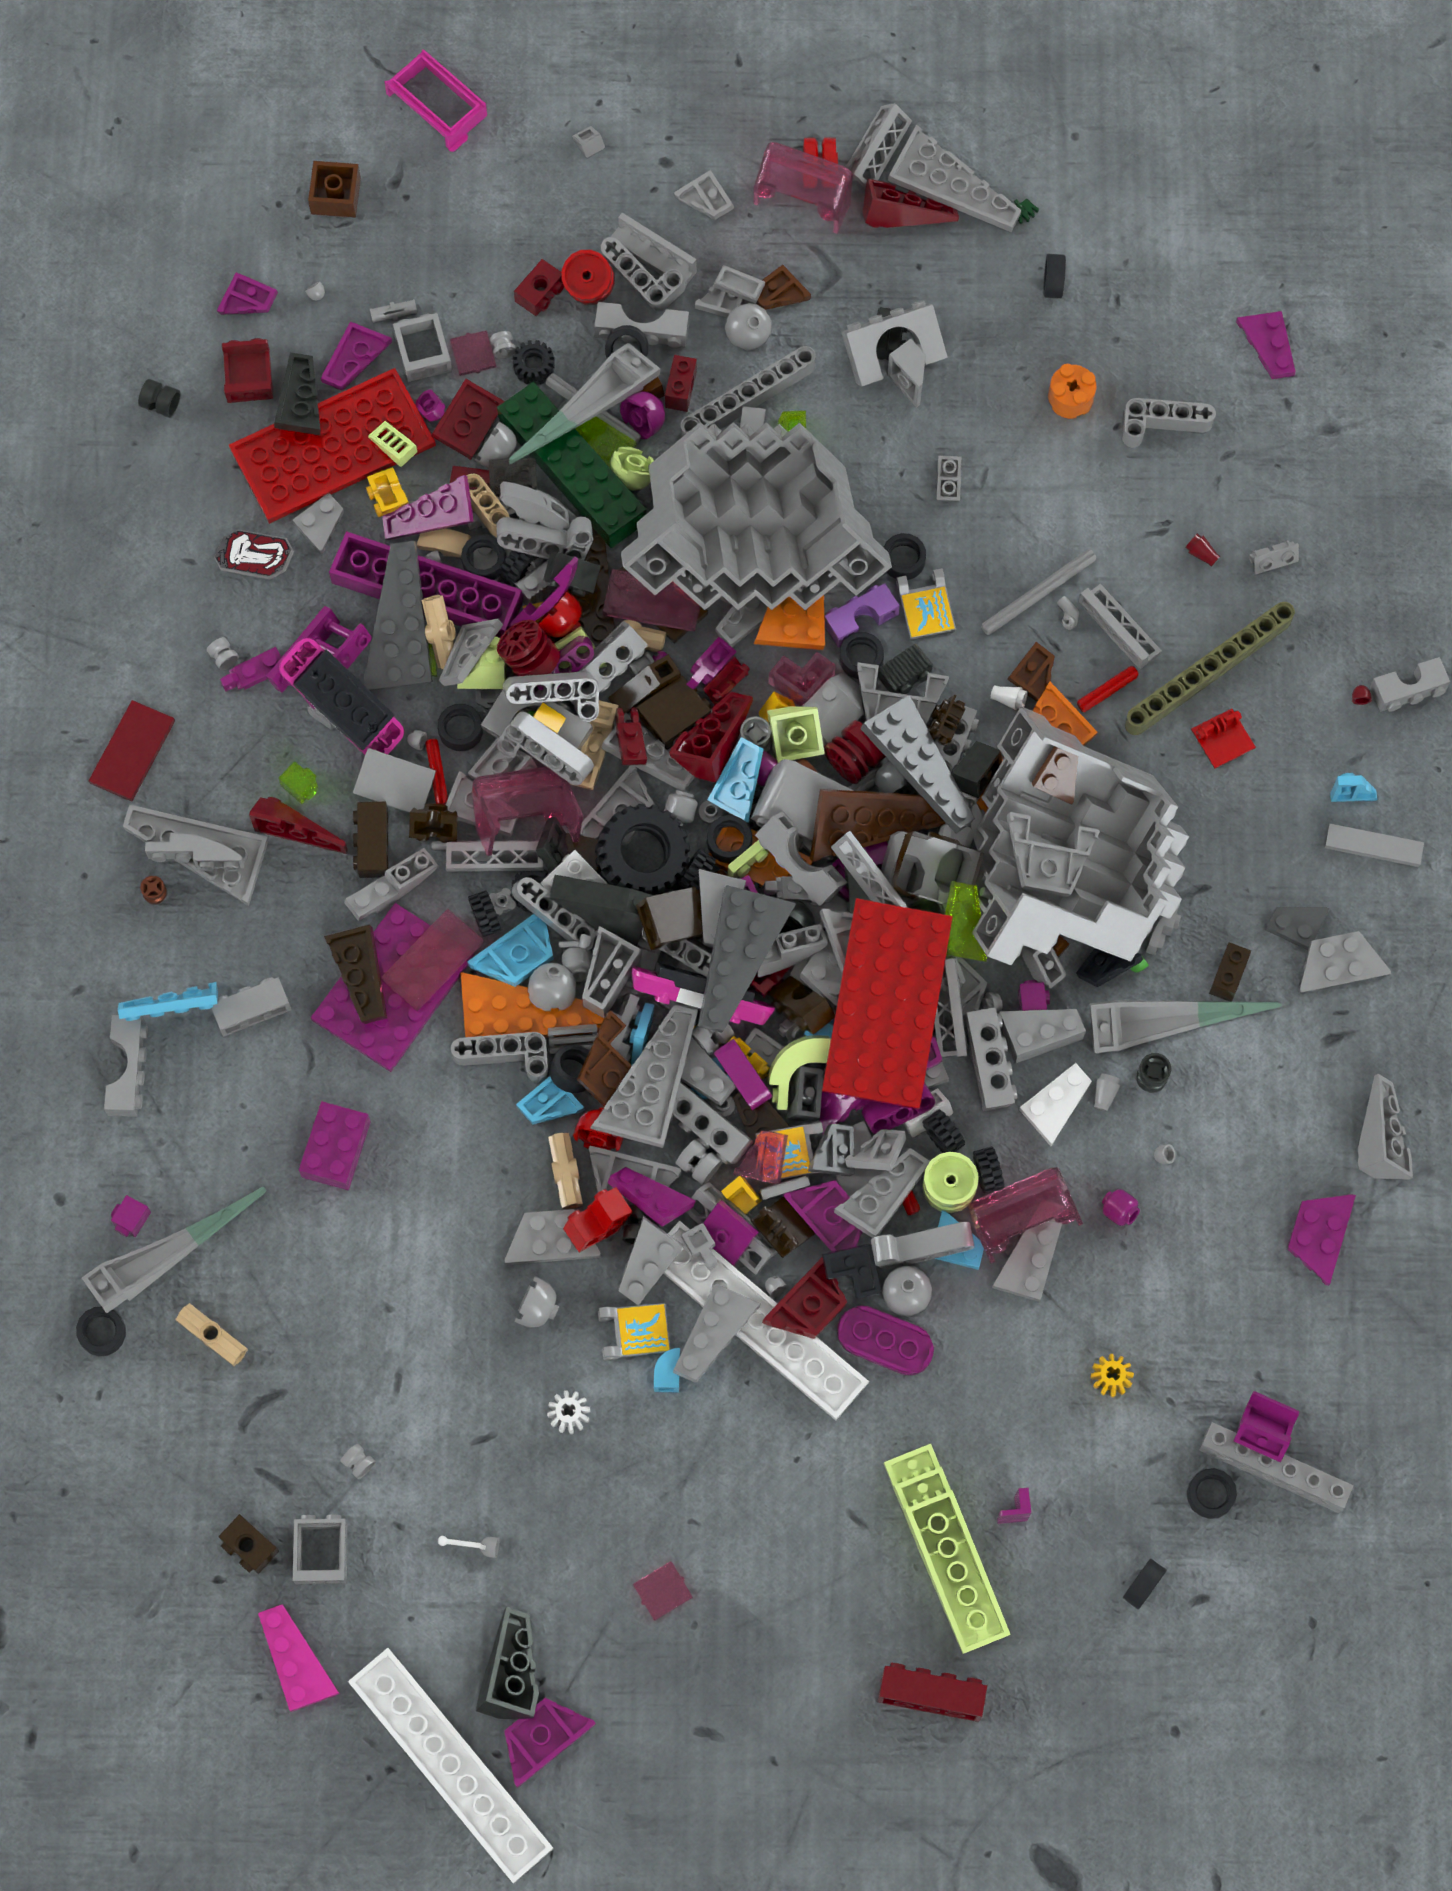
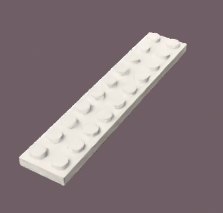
(800, 1359)
(451, 1765)

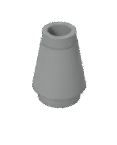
(1106, 1090)

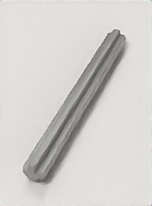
(1038, 592)

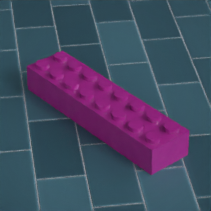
(467, 596)

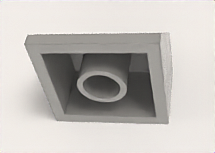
(907, 370)

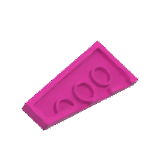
(297, 1666)

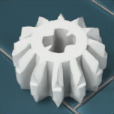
(570, 1403)

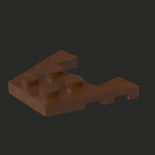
(604, 1065)

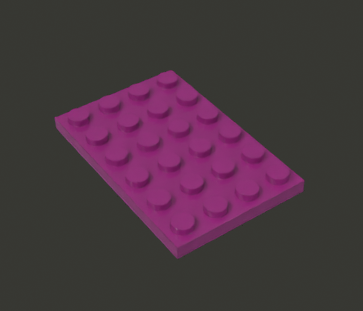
(388, 1038)

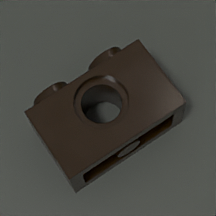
(1230, 972)
(240, 1531)

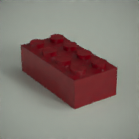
(932, 1693)

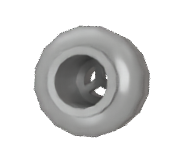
(681, 806)
(578, 962)

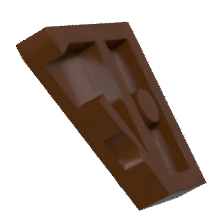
(1034, 671)

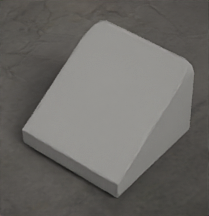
(589, 141)

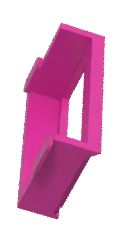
(457, 133)

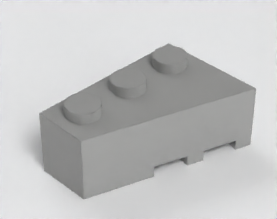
(608, 971)
(1040, 1031)

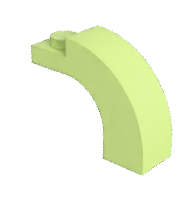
(795, 1054)

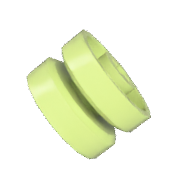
(950, 1196)

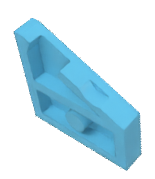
(548, 1103)

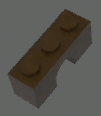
(806, 1009)

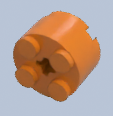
(1072, 391)

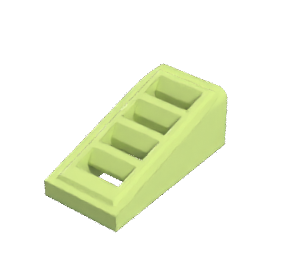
(401, 457)

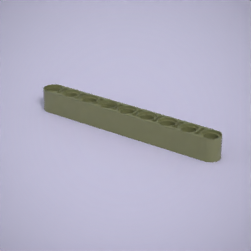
(1204, 677)

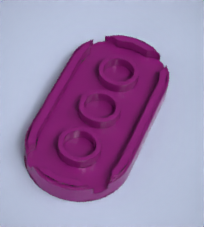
(885, 1340)

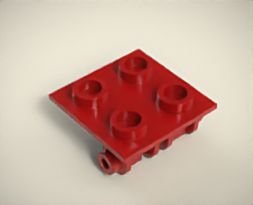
(1223, 737)

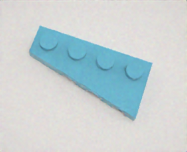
(168, 1002)

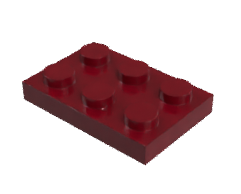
(467, 419)

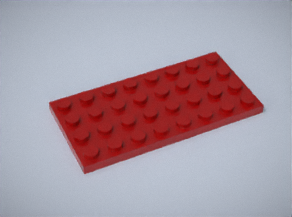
(300, 468)
(887, 1003)

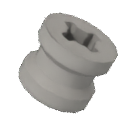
(502, 344)

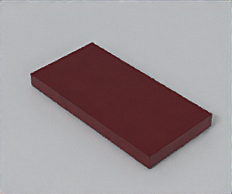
(131, 750)

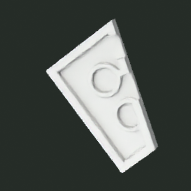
(1056, 1102)

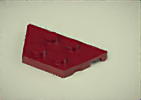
(808, 1304)

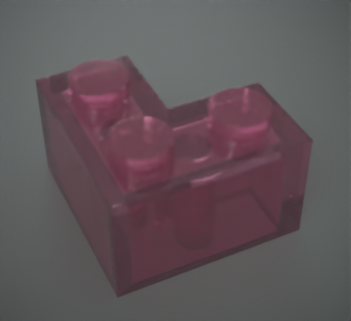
(801, 683)

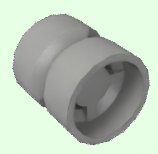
(757, 731)
(710, 1040)
(705, 1167)

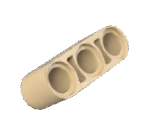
(482, 496)

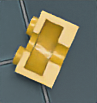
(386, 491)

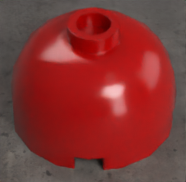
(562, 617)
(594, 1137)

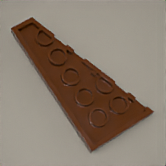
(868, 816)

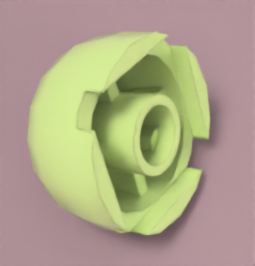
(631, 467)

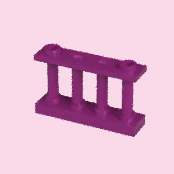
(319, 630)

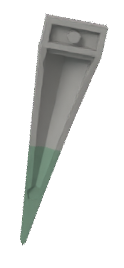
(617, 379)
(1134, 1022)
(133, 1272)

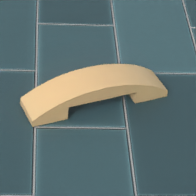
(592, 748)

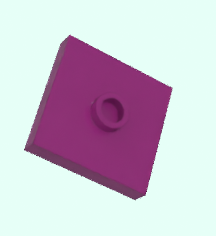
(729, 1232)

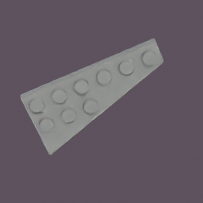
(946, 179)
(156, 827)
(648, 1092)

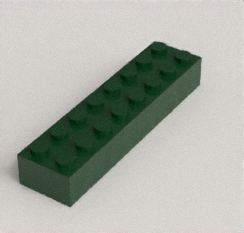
(574, 467)

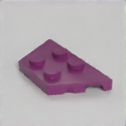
(817, 1208)
(1320, 1233)
(542, 1738)

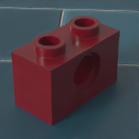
(543, 276)
(680, 383)

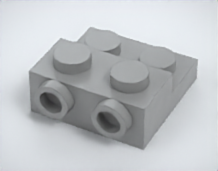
(495, 762)

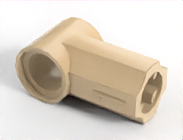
(654, 638)

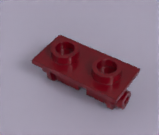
(726, 680)

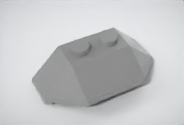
(837, 704)

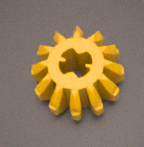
(1114, 1367)

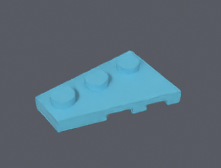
(738, 780)

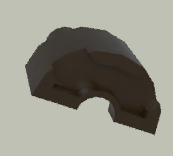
(433, 822)

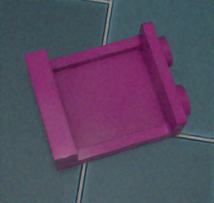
(1266, 1426)

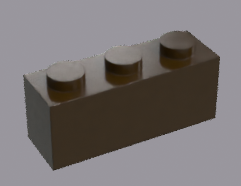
(371, 839)

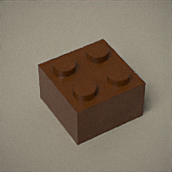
(334, 189)

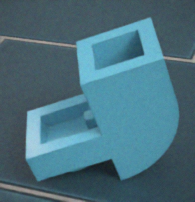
(664, 1377)

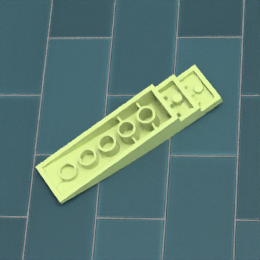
(947, 1548)

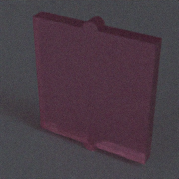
(473, 353)
(662, 1590)

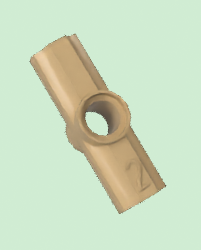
(438, 630)
(565, 1171)
(200, 1324)

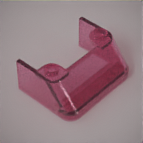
(805, 179)
(520, 796)
(1022, 1208)

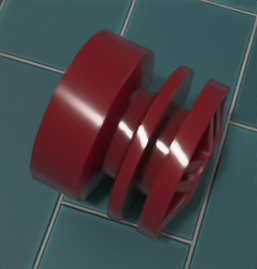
(528, 649)
(853, 753)

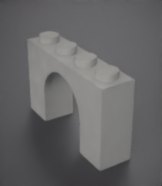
(863, 339)
(503, 712)

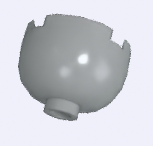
(748, 326)
(498, 446)
(552, 987)
(907, 1290)
(537, 1304)

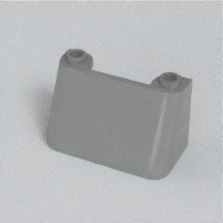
(796, 793)

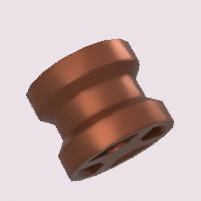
(153, 884)

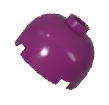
(643, 413)

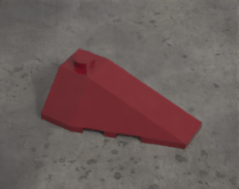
(894, 208)
(710, 743)
(280, 820)

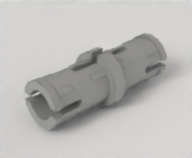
(409, 308)

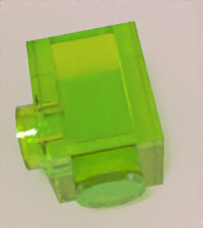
(299, 782)

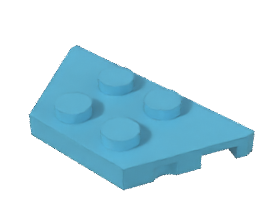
(516, 953)

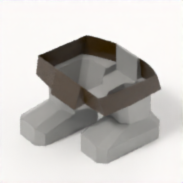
(928, 863)

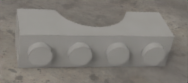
(668, 330)
(780, 839)
(123, 1096)

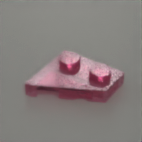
(765, 1158)

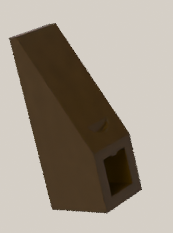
(645, 684)

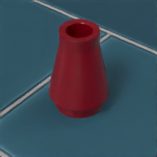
(1201, 549)

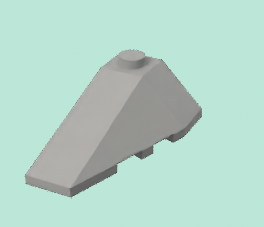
(1381, 1140)

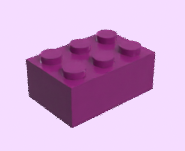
(334, 1145)

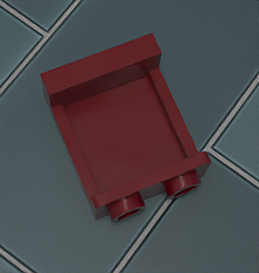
(247, 370)

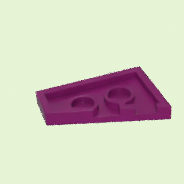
(1270, 341)
(353, 354)
(651, 1197)

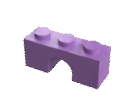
(877, 603)

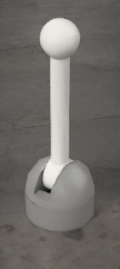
(489, 1546)

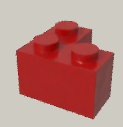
(599, 1221)

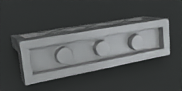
(873, 139)
(653, 249)
(1117, 630)
(501, 851)
(865, 871)
(956, 1011)
(709, 1197)

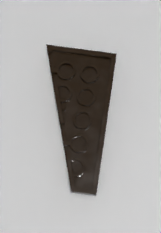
(592, 619)

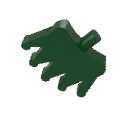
(1026, 209)

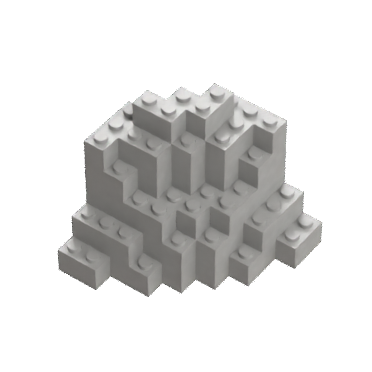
(752, 519)
(1125, 876)

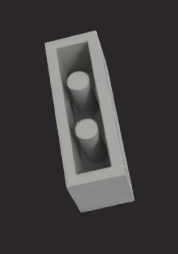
(250, 1006)

